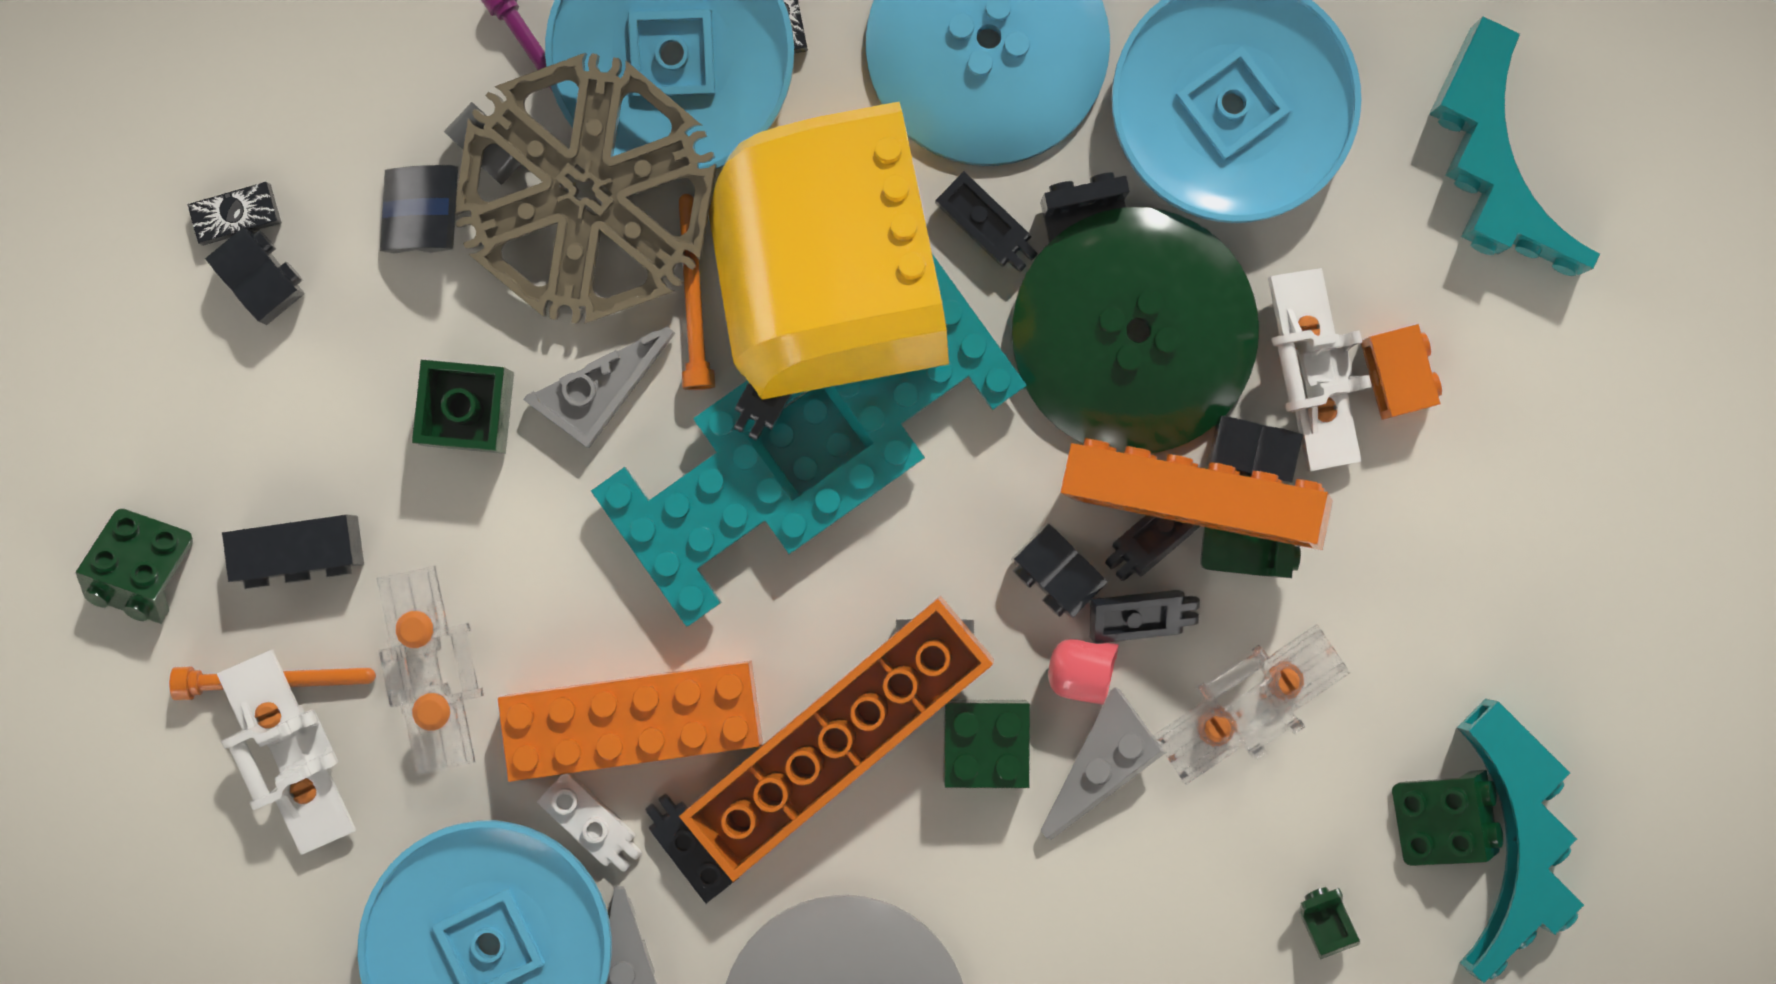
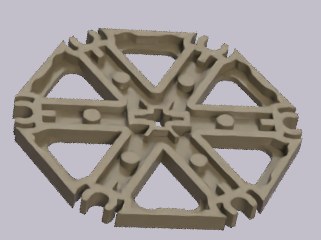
(548, 204)

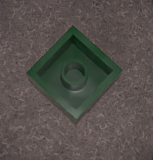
(463, 406)
(986, 744)

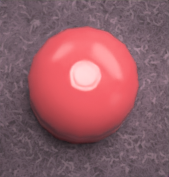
(1082, 670)

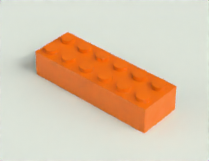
(1196, 495)
(630, 721)

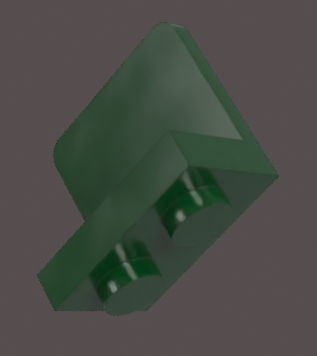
(1248, 554)
(133, 565)
(1447, 820)

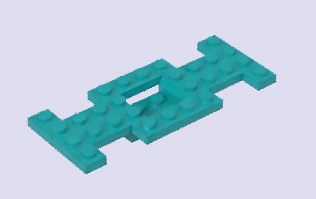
(806, 472)

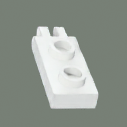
(589, 821)

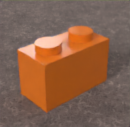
(1401, 371)

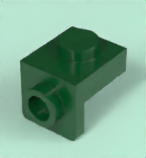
(1328, 922)

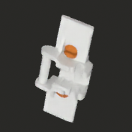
(1307, 325)
(299, 746)

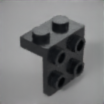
(1071, 203)

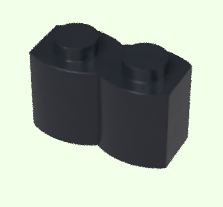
(255, 275)
(1255, 448)
(1058, 572)

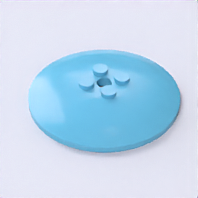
(730, 73)
(1295, 94)
(983, 101)
(477, 881)

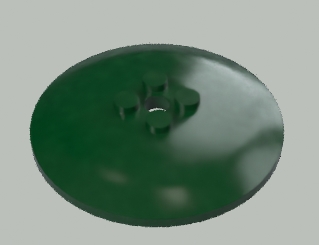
(1076, 316)

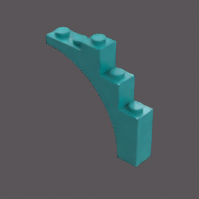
(1484, 161)
(1534, 839)

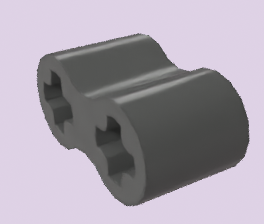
(495, 158)

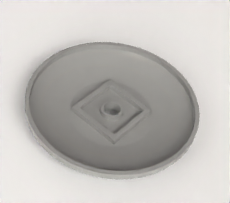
(844, 943)

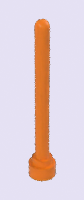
(697, 371)
(188, 682)

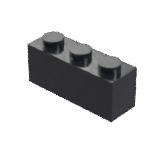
(293, 550)

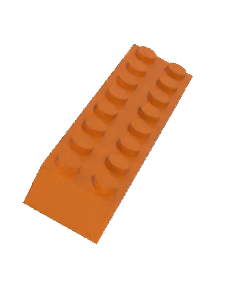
(837, 738)

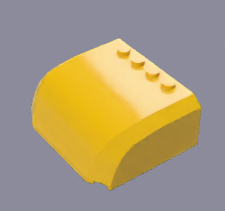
(826, 255)

